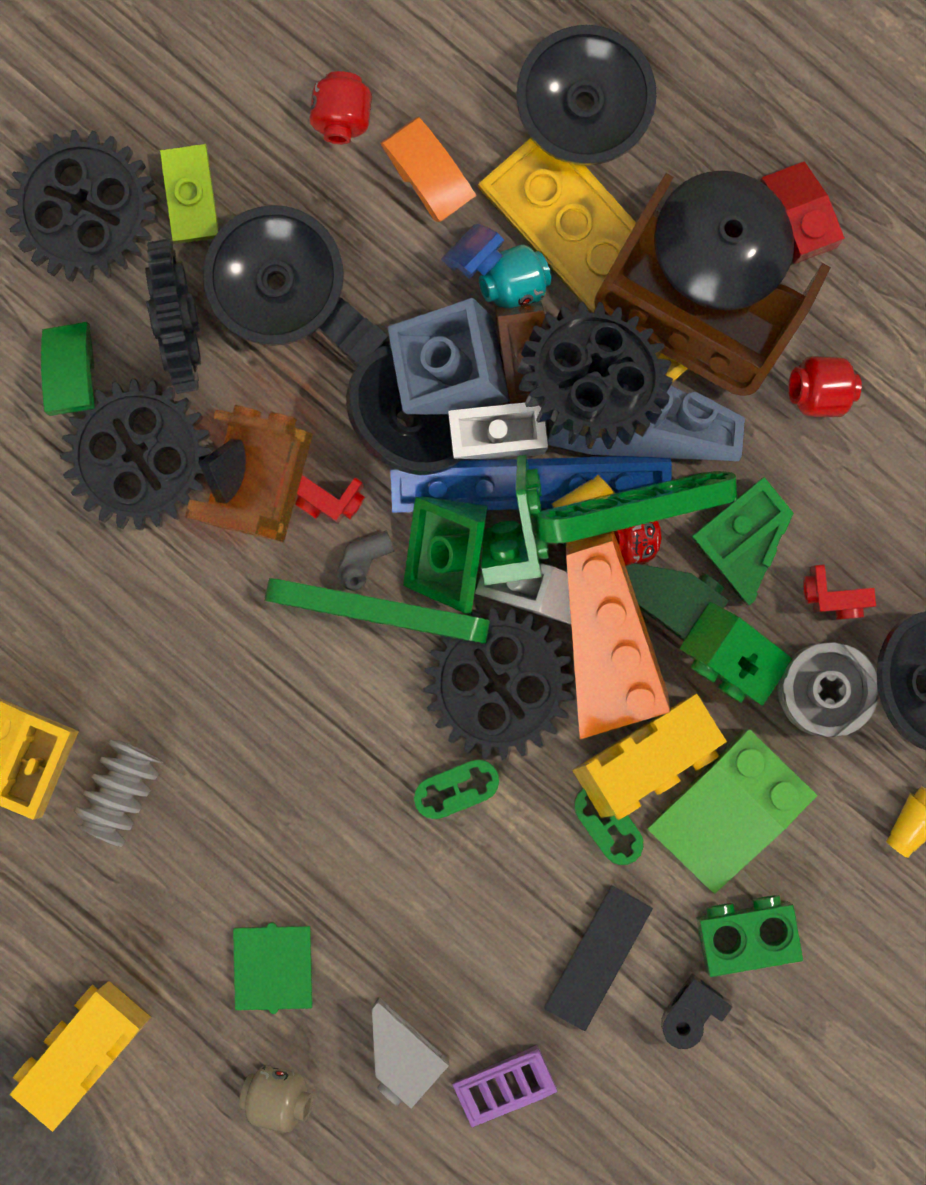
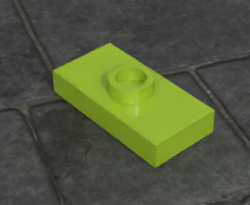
(189, 193)

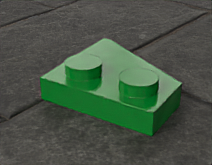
(746, 537)

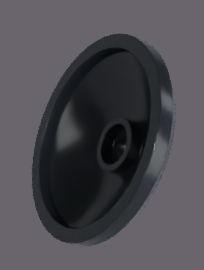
(594, 65)
(267, 244)
(706, 261)
(373, 412)
(899, 670)

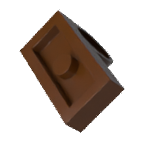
(514, 330)

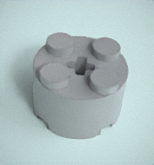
(854, 692)

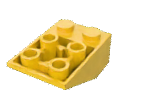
(30, 758)

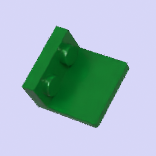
(511, 548)

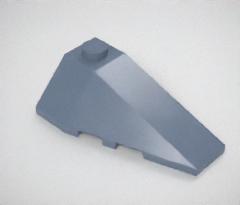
(687, 429)

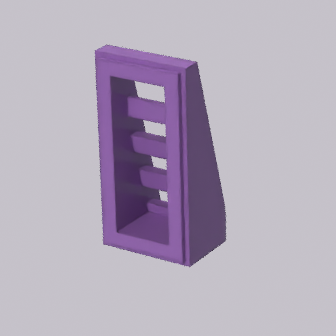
(514, 1063)

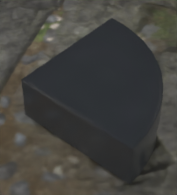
(225, 470)

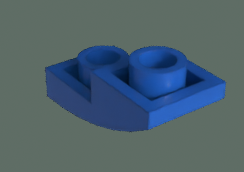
(475, 251)

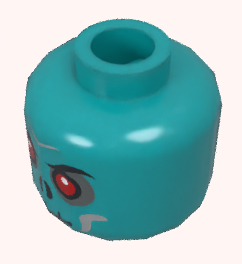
(516, 278)

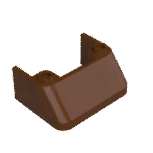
(721, 345)

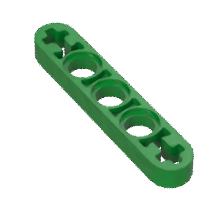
(636, 506)
(377, 610)

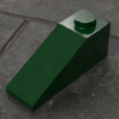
(674, 596)

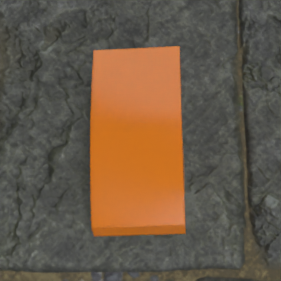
(428, 168)

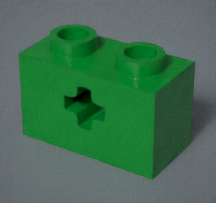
(735, 654)

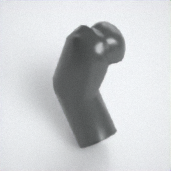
(358, 558)

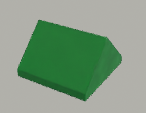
(445, 551)

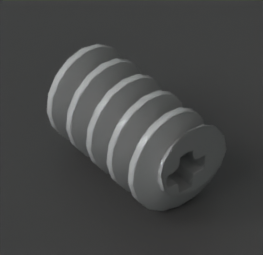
(117, 792)

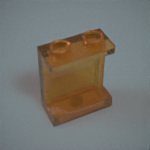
(271, 479)

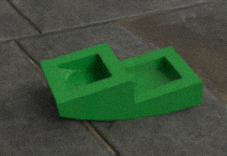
(66, 369)

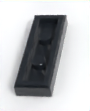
(598, 958)

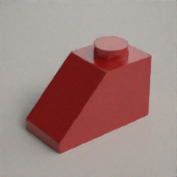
(808, 210)

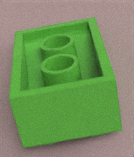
(732, 810)

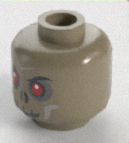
(275, 1099)

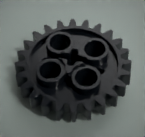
(64, 242)
(173, 316)
(576, 341)
(102, 477)
(465, 708)

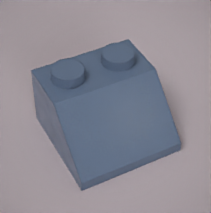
(448, 360)

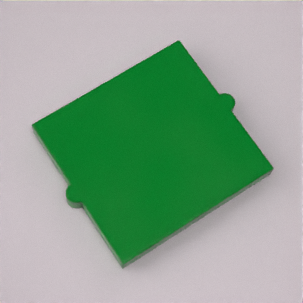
(272, 967)

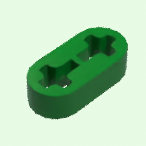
(462, 799)
(603, 838)

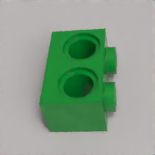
(750, 950)

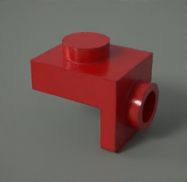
(315, 500)
(846, 603)

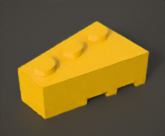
(650, 758)
(78, 1054)

